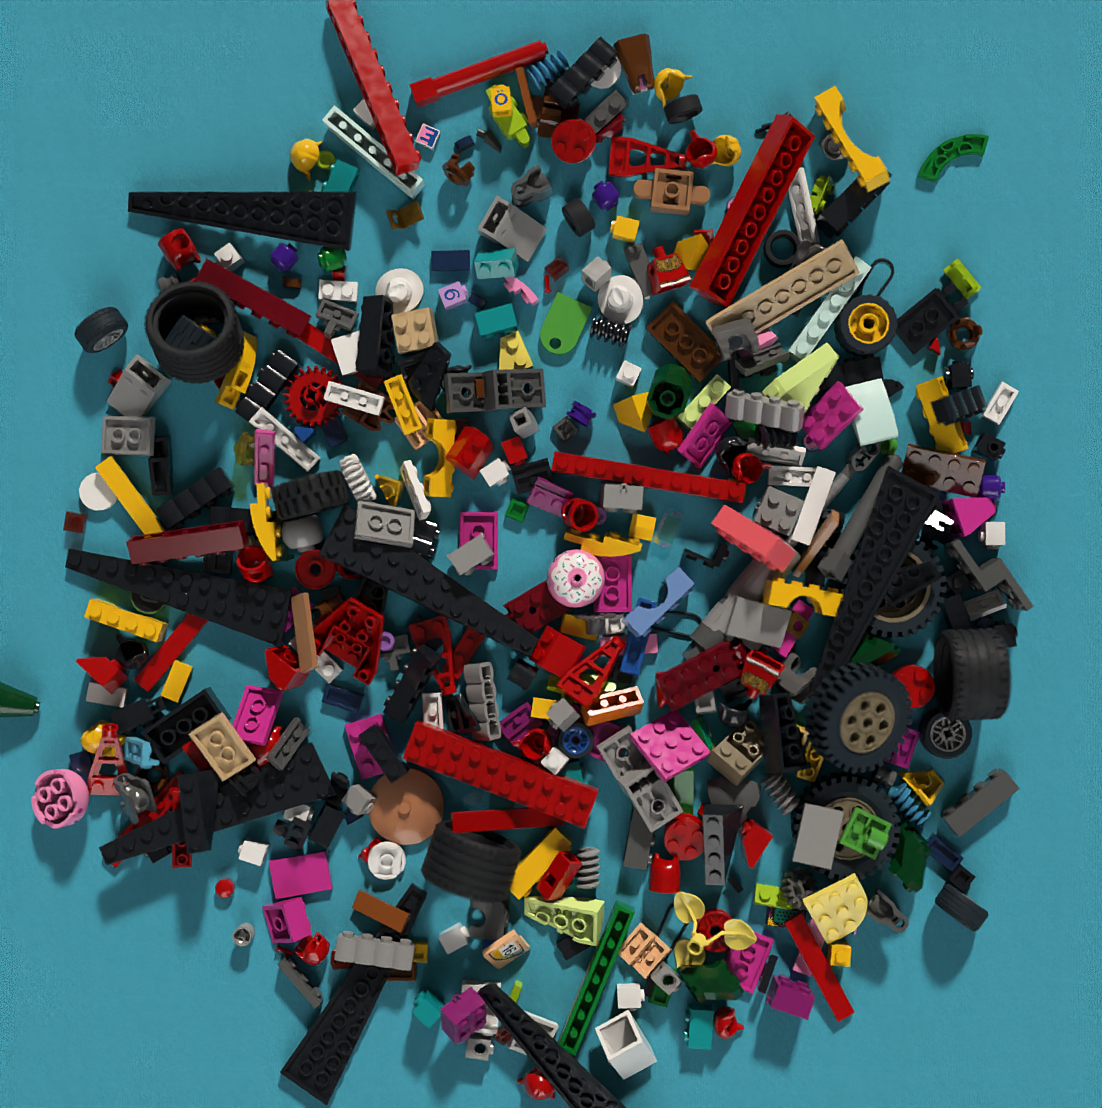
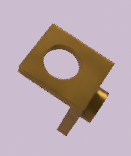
(405, 216)
(793, 618)

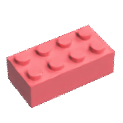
(753, 539)

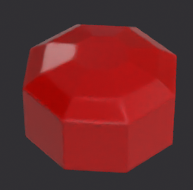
(224, 888)

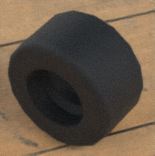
(578, 217)

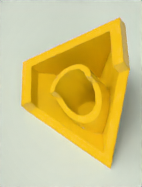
(692, 251)
(634, 411)
(391, 488)
(924, 783)

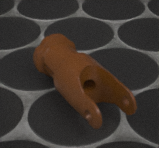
(328, 607)

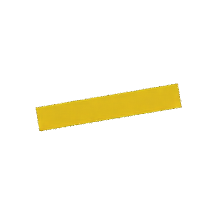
(129, 496)

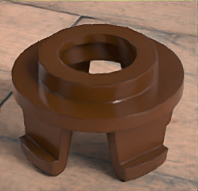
(458, 175)
(974, 330)
(155, 786)

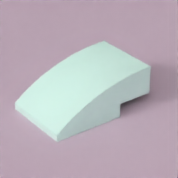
(877, 419)

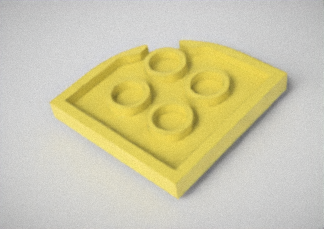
(838, 908)

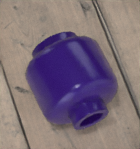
(605, 195)
(284, 256)
(991, 487)

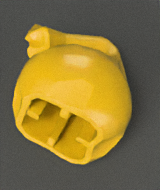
(92, 736)

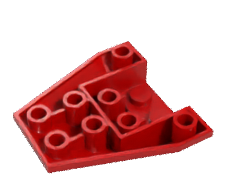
(354, 636)

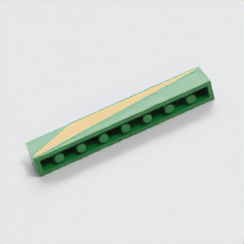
(596, 976)

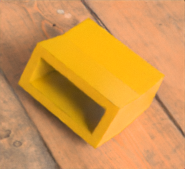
(642, 527)

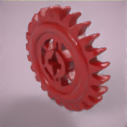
(295, 394)

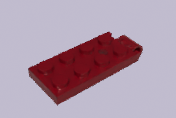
(546, 607)
(695, 676)

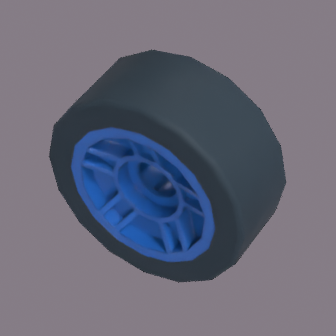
(575, 749)

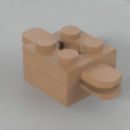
(671, 192)

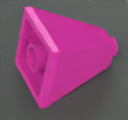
(968, 514)

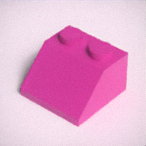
(287, 920)

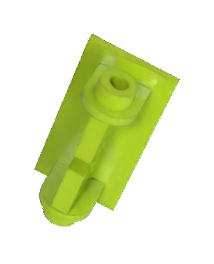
(823, 187)
(962, 278)

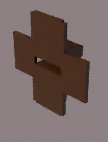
(549, 117)

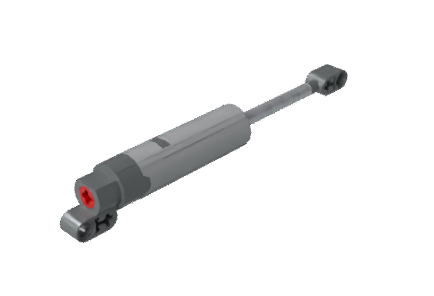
(752, 580)

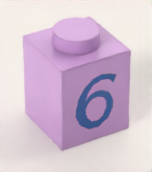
(453, 295)

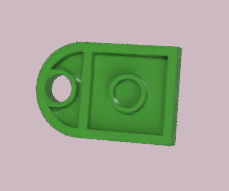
(565, 323)

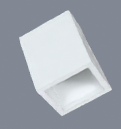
(625, 1045)

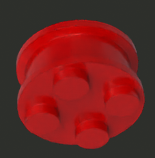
(573, 140)
(917, 682)
(684, 836)

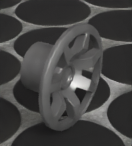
(595, 622)

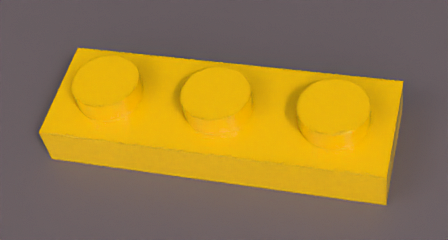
(403, 404)

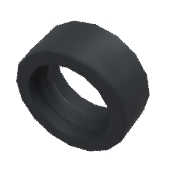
(683, 109)
(767, 248)

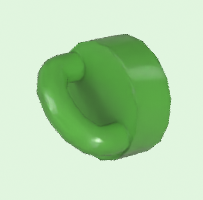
(888, 446)

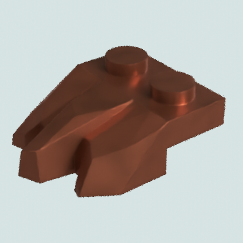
(368, 420)

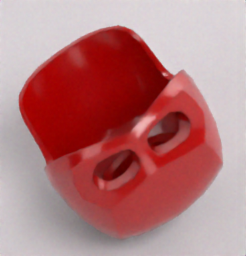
(313, 950)

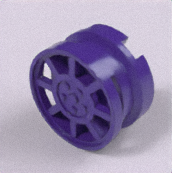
(581, 414)

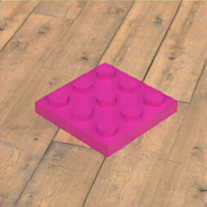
(670, 745)

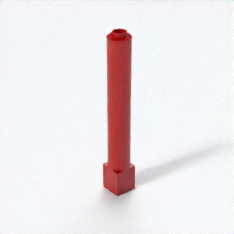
(430, 90)

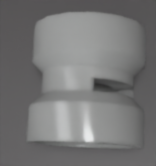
(242, 938)

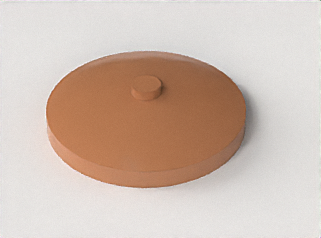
(407, 807)

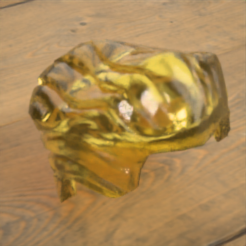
(245, 449)

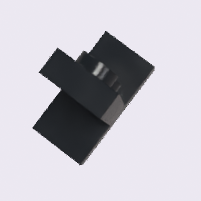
(733, 372)

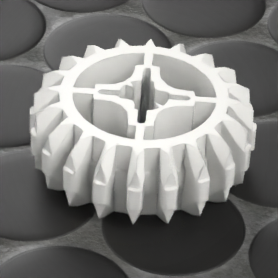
(357, 479)

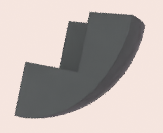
(724, 792)

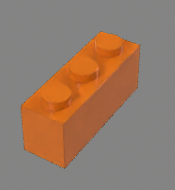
(613, 706)

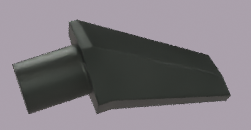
(489, 139)

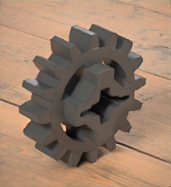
(798, 886)

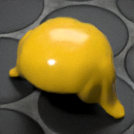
(672, 78)
(728, 150)
(305, 155)

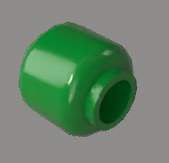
(331, 258)

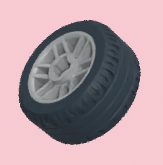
(101, 329)
(944, 745)
(961, 907)

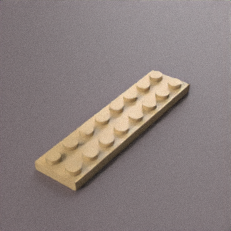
(791, 289)

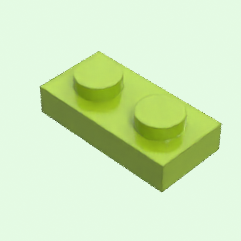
(770, 896)

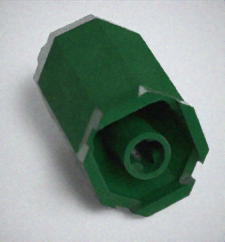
(669, 391)
(873, 651)
(910, 858)
(711, 982)

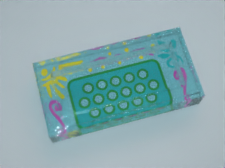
(667, 528)

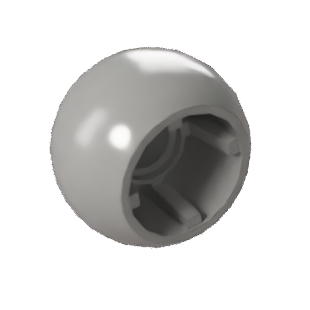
(302, 532)

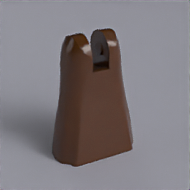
(636, 60)

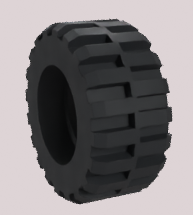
(310, 495)

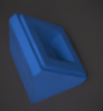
(305, 434)

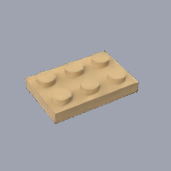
(222, 746)

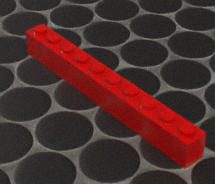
(373, 85)
(648, 477)

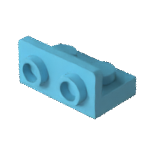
(139, 752)

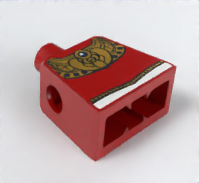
(666, 272)
(760, 673)

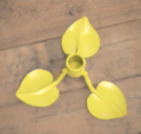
(691, 951)

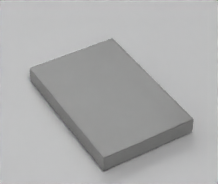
(128, 435)
(384, 524)
(758, 622)
(817, 835)

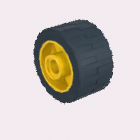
(878, 317)
(190, 335)

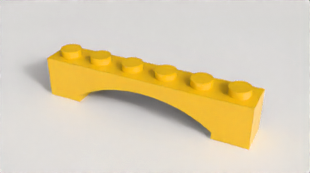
(870, 170)

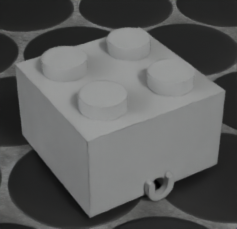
(620, 496)
(777, 511)
(470, 555)

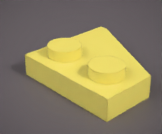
(513, 353)

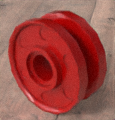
(307, 576)
(711, 918)

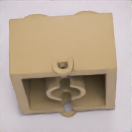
(414, 331)

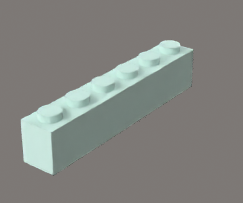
(371, 151)
(826, 314)

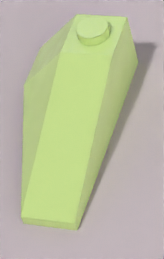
(804, 378)
(575, 916)

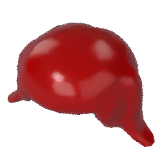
(701, 151)
(748, 468)
(535, 744)
(725, 1022)
(537, 1085)

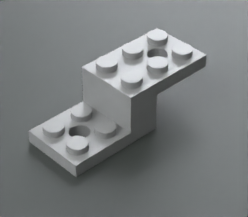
(639, 780)

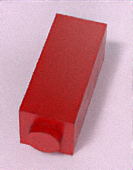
(559, 875)

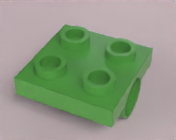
(865, 833)

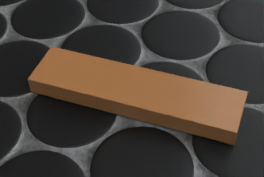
(817, 542)
(304, 632)

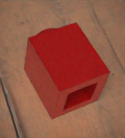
(514, 451)

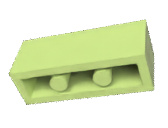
(710, 394)

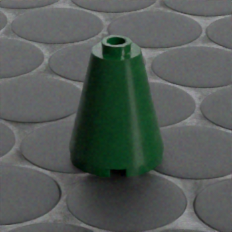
(16, 702)

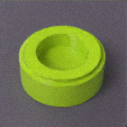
(325, 160)

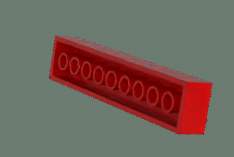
(752, 210)
(500, 773)

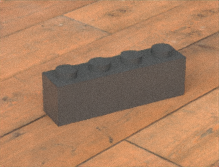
(979, 802)
(639, 841)

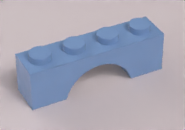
(674, 586)

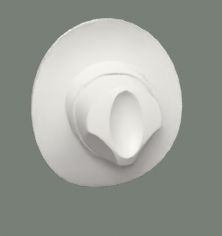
(401, 287)
(620, 299)

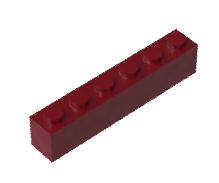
(255, 299)
(187, 542)

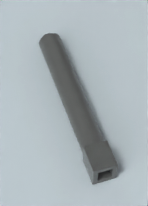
(837, 560)

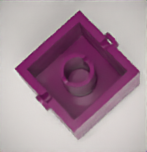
(790, 996)
(463, 1016)

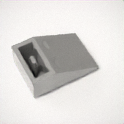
(511, 228)
(138, 388)

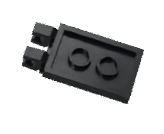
(928, 318)

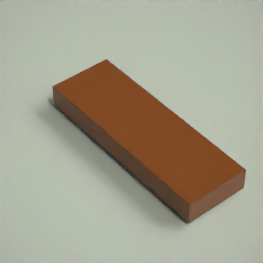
(527, 98)
(381, 911)

